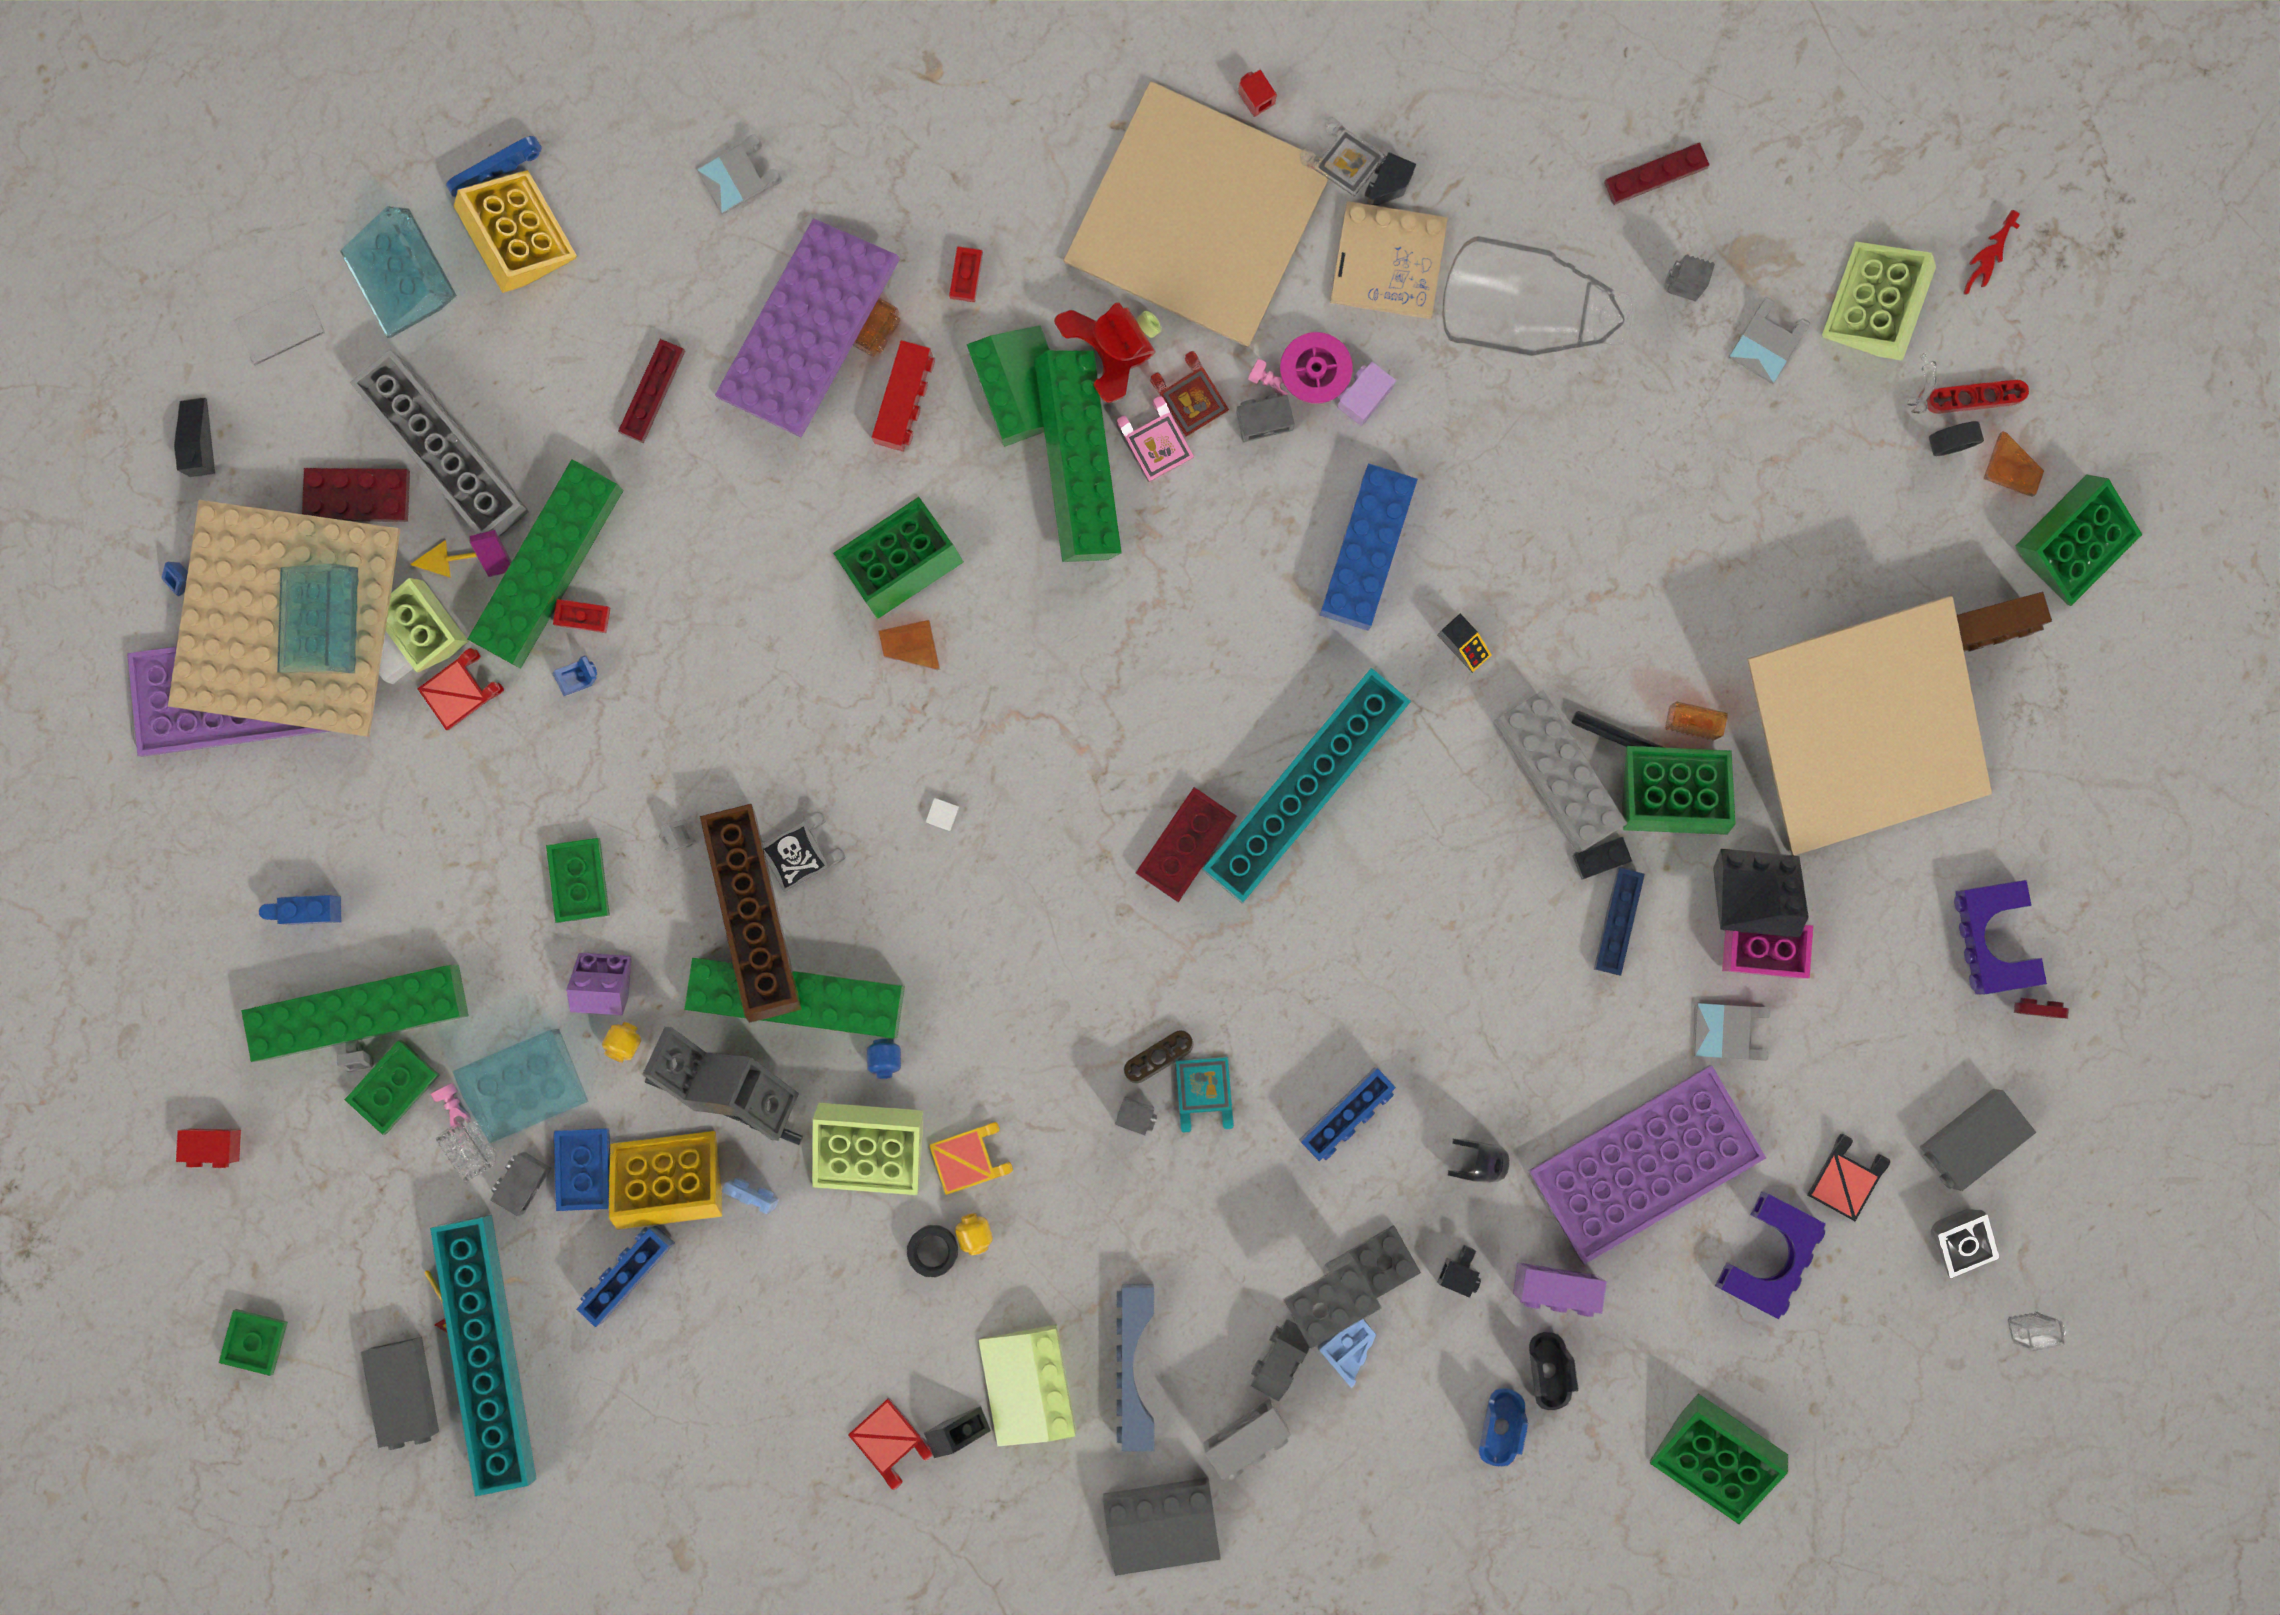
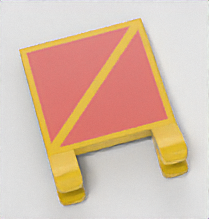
(965, 1160)

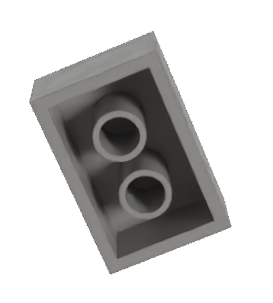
(1247, 1440)

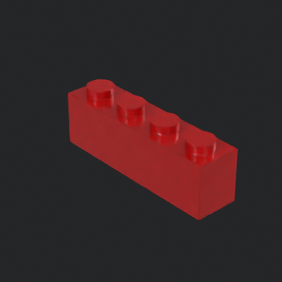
(902, 396)

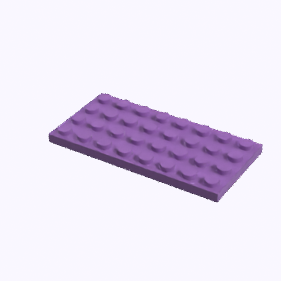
(807, 327)
(173, 729)
(1647, 1164)

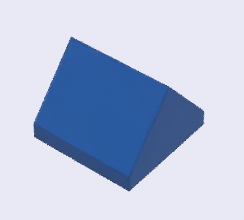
(175, 577)

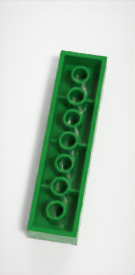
(1077, 456)
(545, 563)
(824, 1000)
(354, 1013)

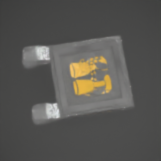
(1347, 161)

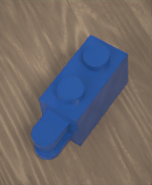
(303, 910)

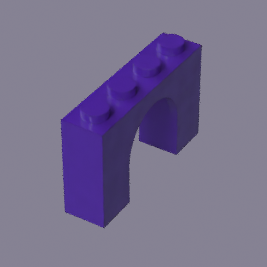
(1987, 972)
(1801, 1234)

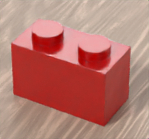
(208, 1146)

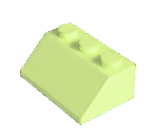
(421, 626)

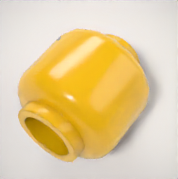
(621, 1042)
(973, 1234)

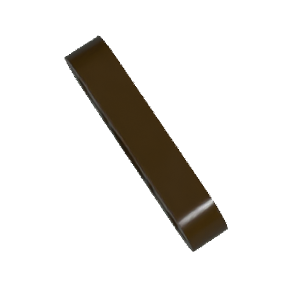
(1145, 1073)

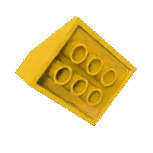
(513, 229)
(664, 1180)

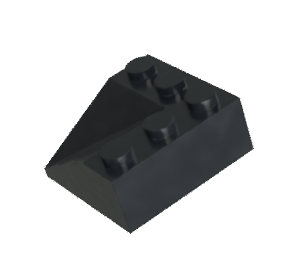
(1760, 893)

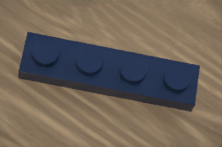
(1619, 921)

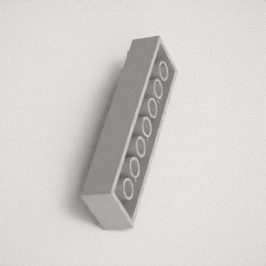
(438, 445)

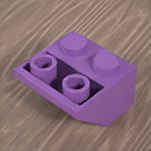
(599, 984)

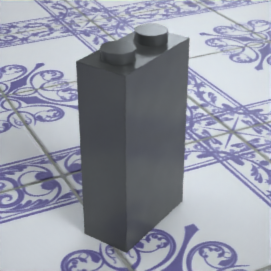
(1977, 1140)
(400, 1393)

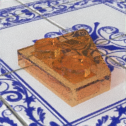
(2013, 467)
(911, 644)

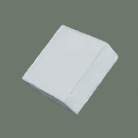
(942, 814)

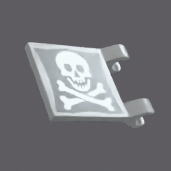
(796, 855)

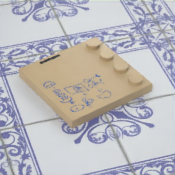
(1388, 260)

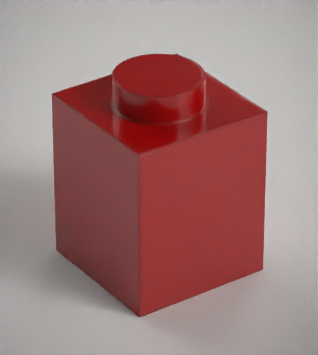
(1256, 92)

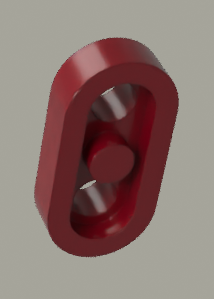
(2052, 1009)

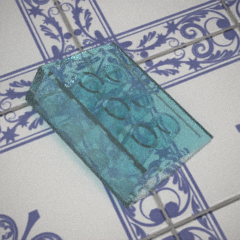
(397, 271)
(317, 619)
(521, 1085)

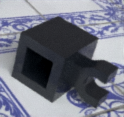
(1459, 1275)

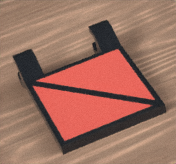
(1845, 1183)

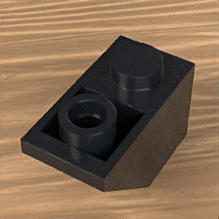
(1392, 180)

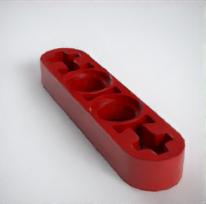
(1977, 397)

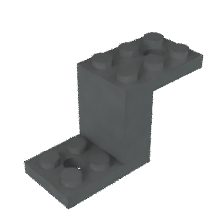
(721, 1083)
(1351, 1286)

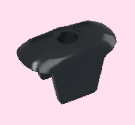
(1485, 1162)
(1555, 1391)

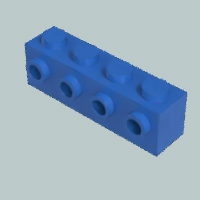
(1344, 1116)
(625, 1276)

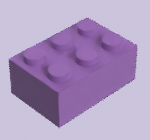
(1559, 1289)

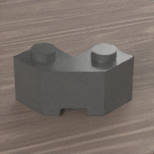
(1277, 1369)

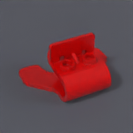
(1117, 341)

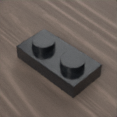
(1602, 858)

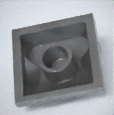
(1964, 1241)

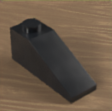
(194, 439)

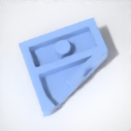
(741, 1191)
(1348, 1350)

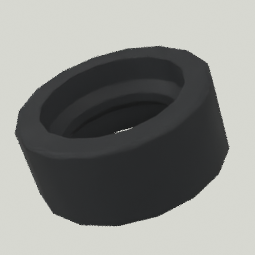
(1956, 438)
(923, 1269)

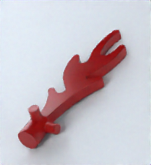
(1987, 255)

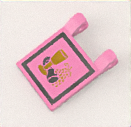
(1157, 444)

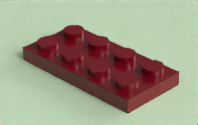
(356, 494)
(1186, 844)

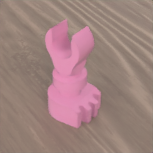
(1267, 377)
(451, 1103)

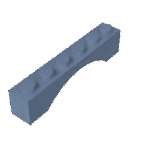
(1137, 1422)

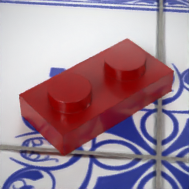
(966, 274)
(581, 616)

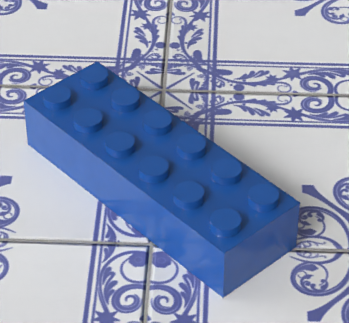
(1368, 547)

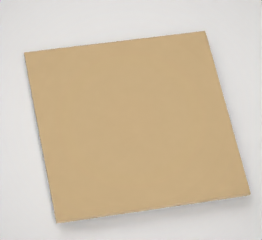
(1197, 214)
(232, 617)
(1870, 725)

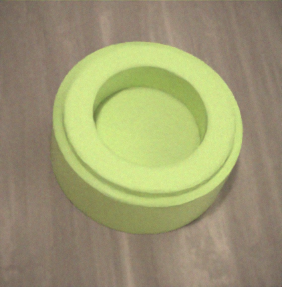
(1149, 324)

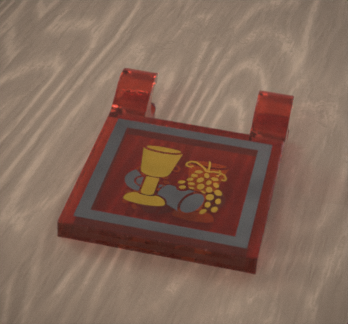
(1192, 399)

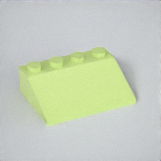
(1880, 299)
(867, 1148)
(1027, 1386)

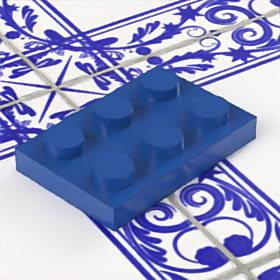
(582, 1169)

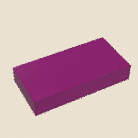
(490, 552)

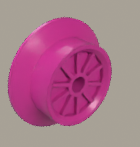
(1319, 352)

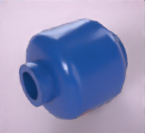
(883, 1058)

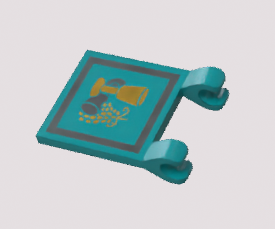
(1204, 1088)

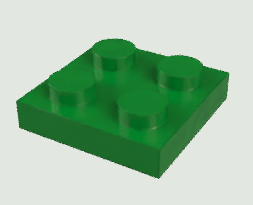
(253, 1342)

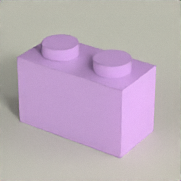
(1366, 393)

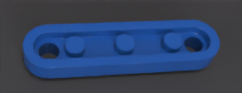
(497, 164)

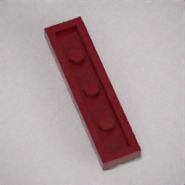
(1656, 173)
(651, 391)

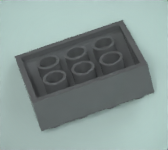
(1161, 1526)

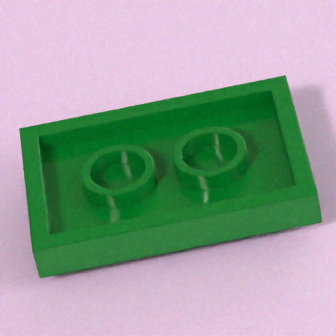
(577, 880)
(392, 1087)

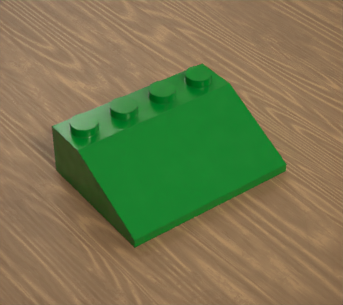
(1010, 380)
(2079, 538)
(898, 557)
(1678, 790)
(1720, 1459)

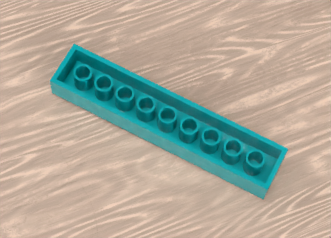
(1306, 785)
(483, 1355)

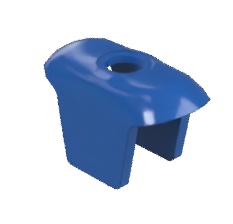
(1502, 1448)

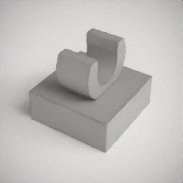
(677, 835)
(355, 1058)

